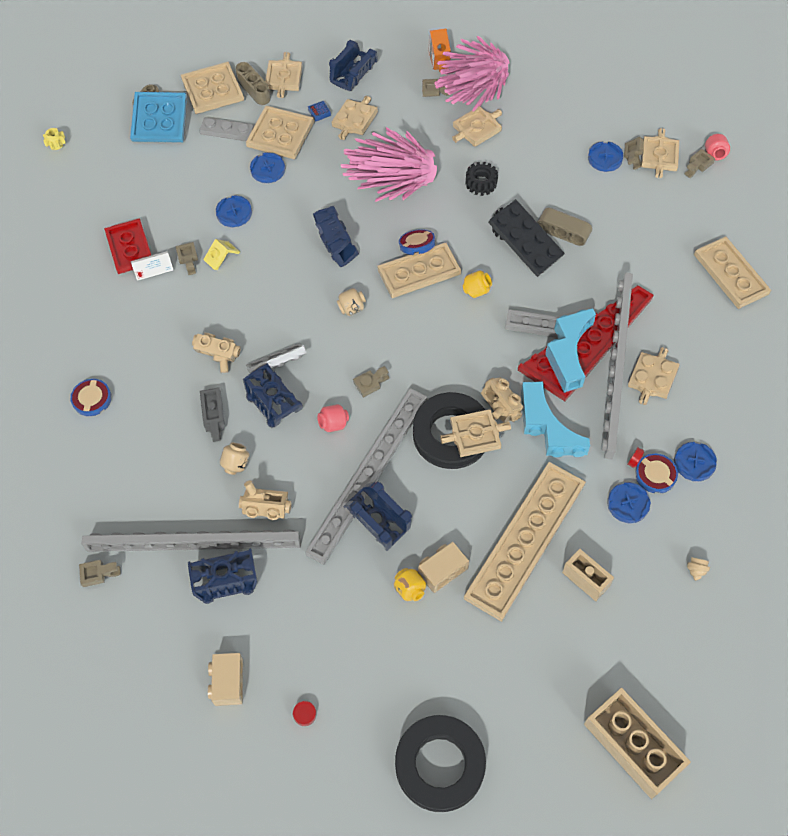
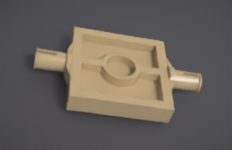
(284, 75)
(354, 117)
(477, 126)
(660, 153)
(653, 375)
(475, 433)

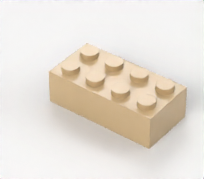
(636, 743)

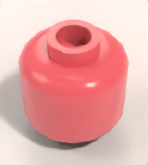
(717, 146)
(332, 418)

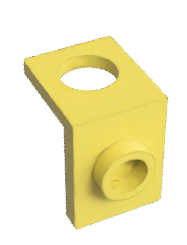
(218, 252)

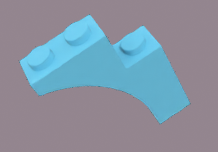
(563, 351)
(540, 420)

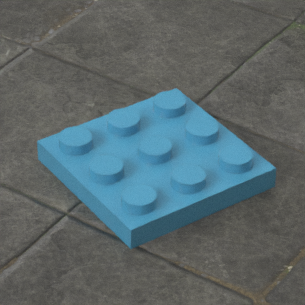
(158, 117)

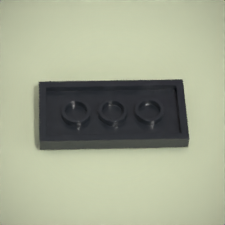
(526, 237)

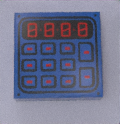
(319, 111)

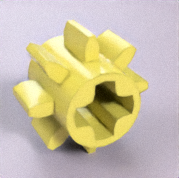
(54, 139)

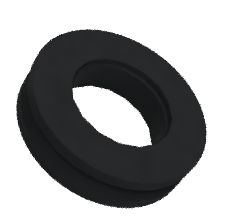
(433, 409)
(473, 752)

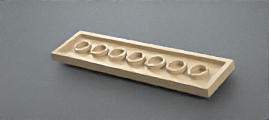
(524, 541)

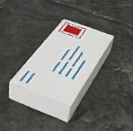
(152, 265)

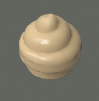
(698, 568)

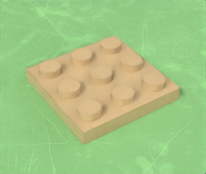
(212, 87)
(280, 132)

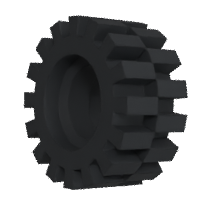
(481, 170)

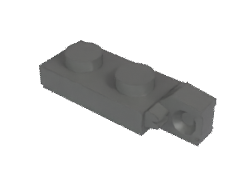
(212, 412)

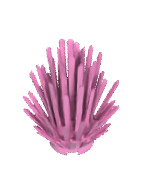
(474, 73)
(390, 165)

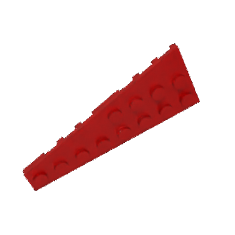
(590, 347)

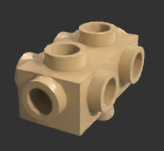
(221, 350)
(502, 400)
(264, 502)

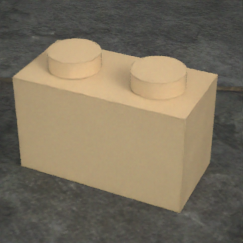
(443, 566)
(587, 575)
(226, 679)

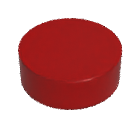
(636, 457)
(304, 713)

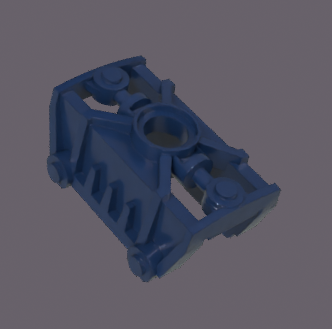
(345, 67)
(334, 236)
(264, 402)
(386, 508)
(226, 584)

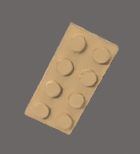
(418, 270)
(732, 272)

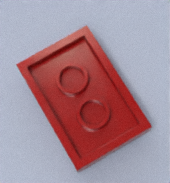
(127, 244)

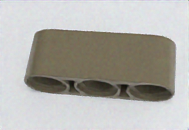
(253, 83)
(565, 226)

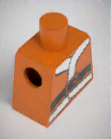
(436, 38)

